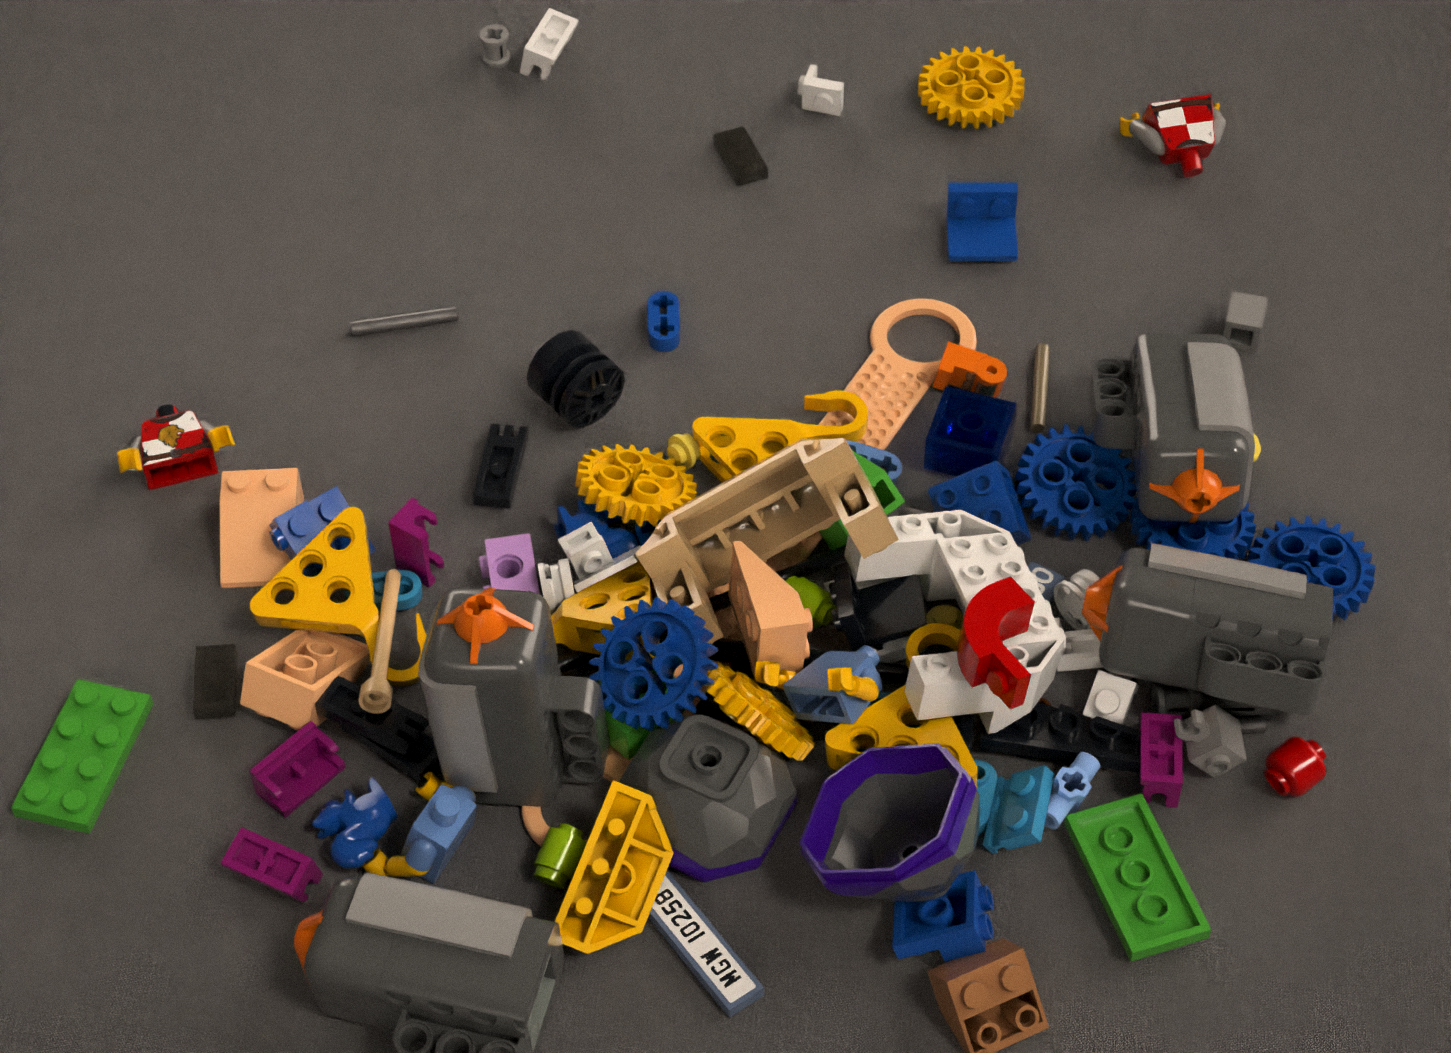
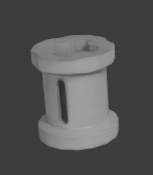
(495, 46)

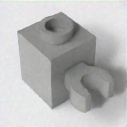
(1212, 740)

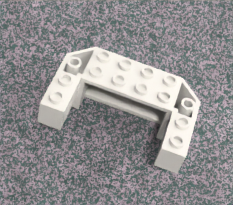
(957, 559)

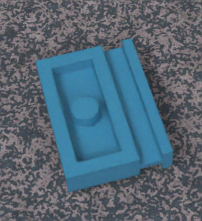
(1019, 809)

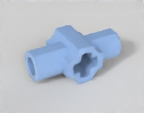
(1077, 780)

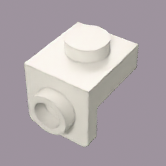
(820, 94)
(585, 550)
(1080, 650)
(1110, 697)

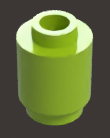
(814, 598)
(559, 855)

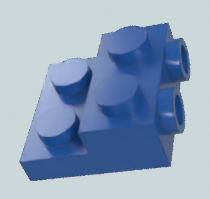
(305, 521)
(950, 923)

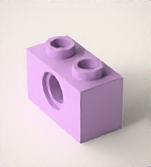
(510, 563)

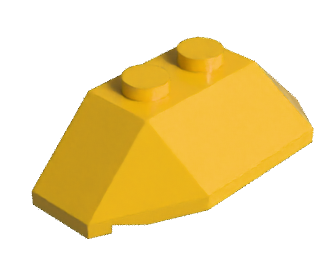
(616, 873)

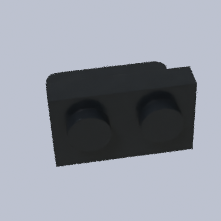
(877, 611)

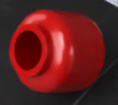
(1295, 766)

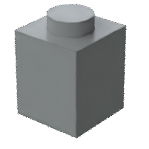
(1245, 321)

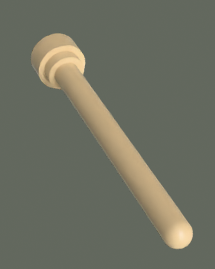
(376, 692)

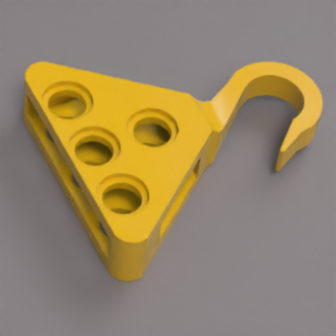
(756, 439)
(341, 569)
(576, 624)
(887, 719)

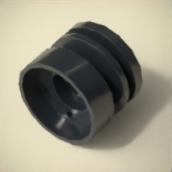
(575, 378)

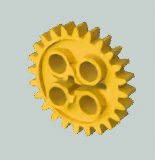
(971, 87)
(613, 474)
(759, 712)

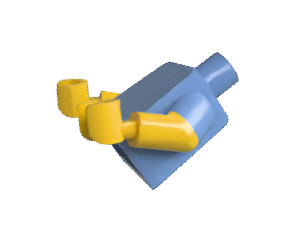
(830, 688)
(434, 833)

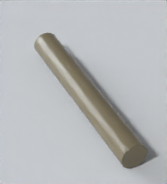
(1040, 385)

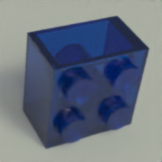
(968, 432)

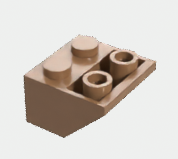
(989, 998)

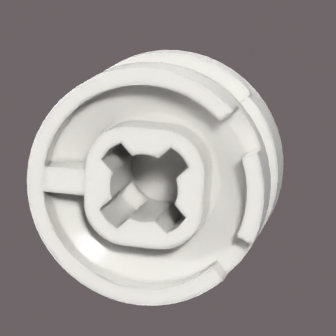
(556, 583)
(1071, 595)

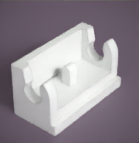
(547, 42)

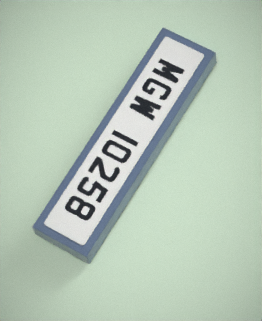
(703, 949)

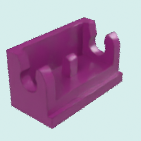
(411, 541)
(1160, 757)
(297, 769)
(271, 864)

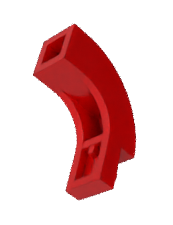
(990, 618)

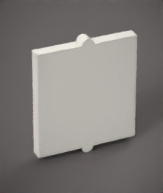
(618, 564)

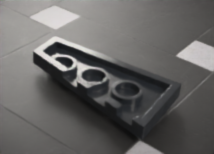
(1063, 734)

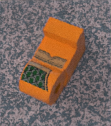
(970, 371)

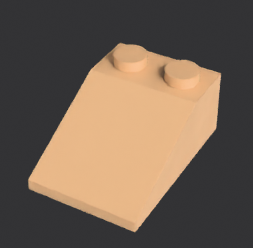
(246, 509)
(767, 612)
(297, 671)

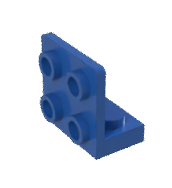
(982, 221)
(985, 494)

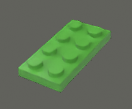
(82, 756)
(1137, 877)

